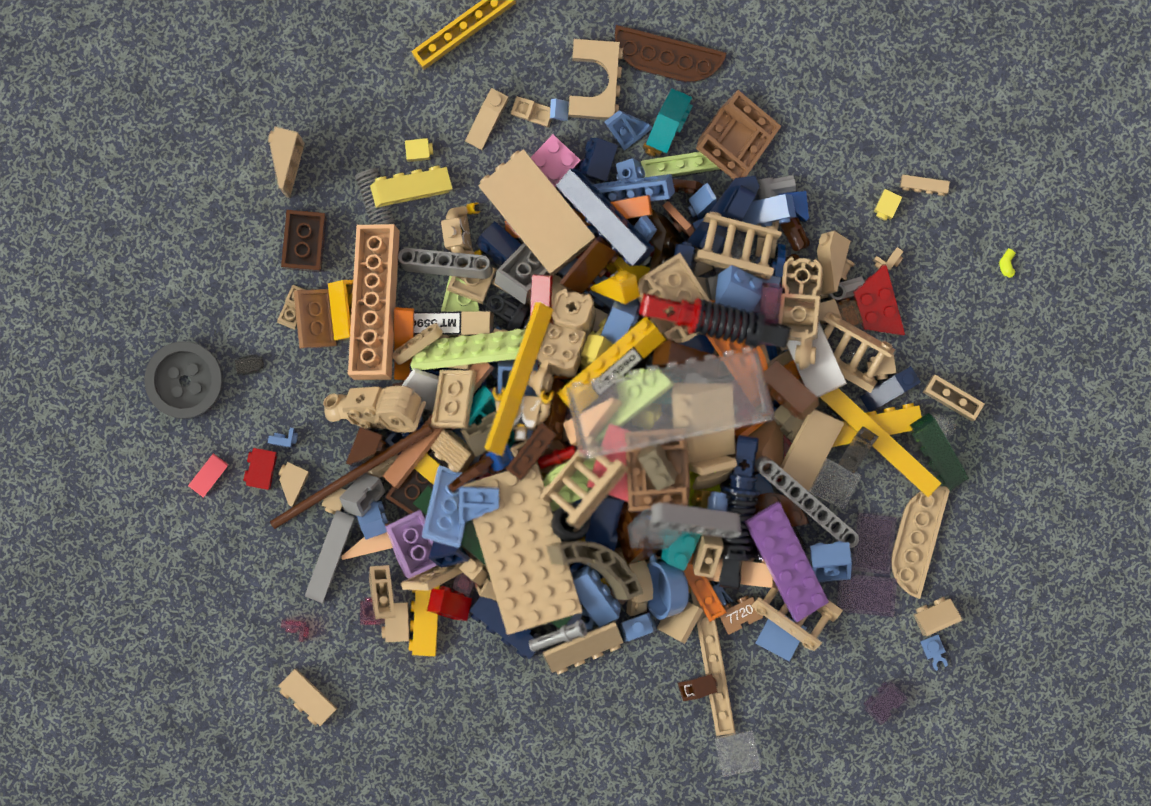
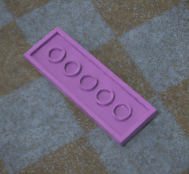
(786, 562)

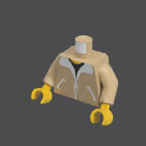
(456, 230)
(530, 413)

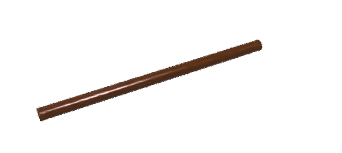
(351, 476)

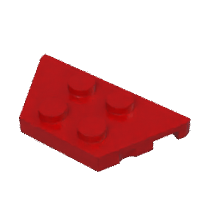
(878, 304)

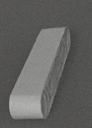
(437, 258)
(695, 520)
(329, 556)

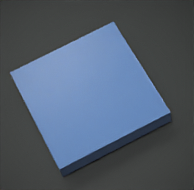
(778, 640)

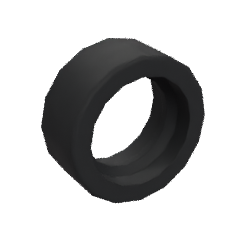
(561, 533)

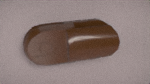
(795, 234)

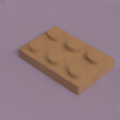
(314, 318)

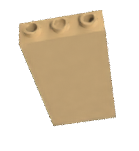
(537, 212)

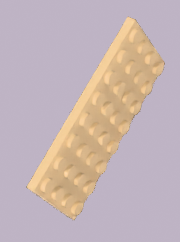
(516, 554)

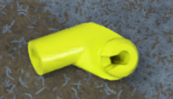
(1006, 265)

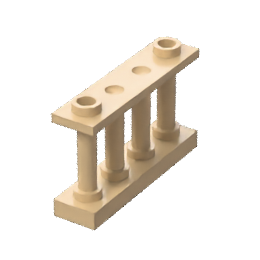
(725, 260)
(849, 370)
(590, 500)
(810, 641)

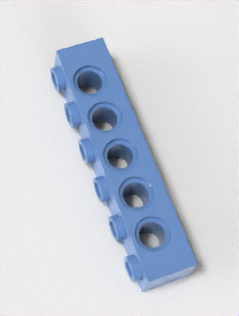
(657, 187)

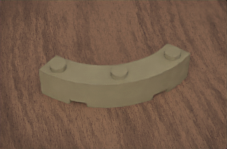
(602, 559)

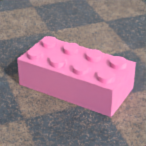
(555, 159)

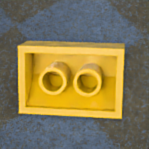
(341, 308)

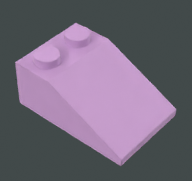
(409, 545)

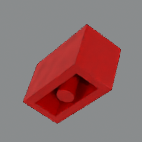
(260, 469)
(449, 604)

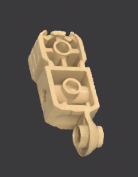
(802, 306)
(564, 339)
(377, 408)

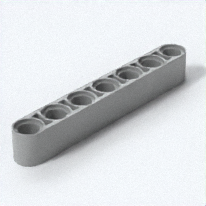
(799, 498)

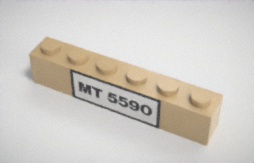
(455, 322)

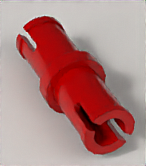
(557, 456)

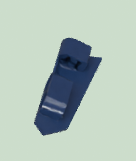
(732, 205)
(604, 523)

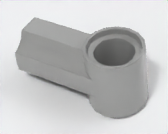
(772, 187)
(847, 288)

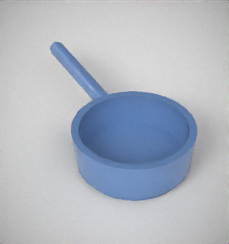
(669, 589)

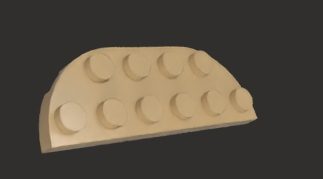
(917, 539)

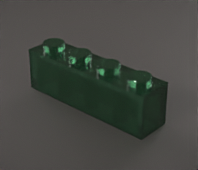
(939, 452)

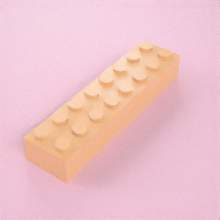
(373, 302)

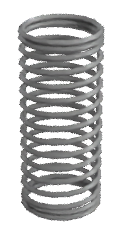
(359, 177)

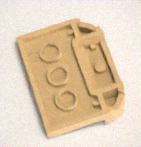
(674, 282)

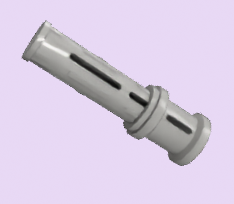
(565, 634)

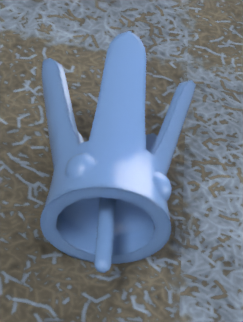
(721, 594)

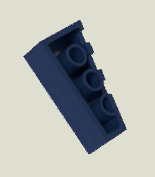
(489, 612)

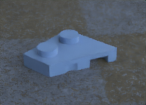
(627, 128)
(476, 502)

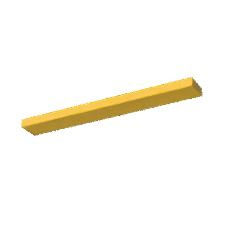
(518, 379)
(885, 443)

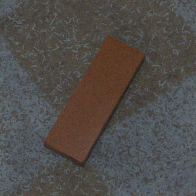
(531, 451)

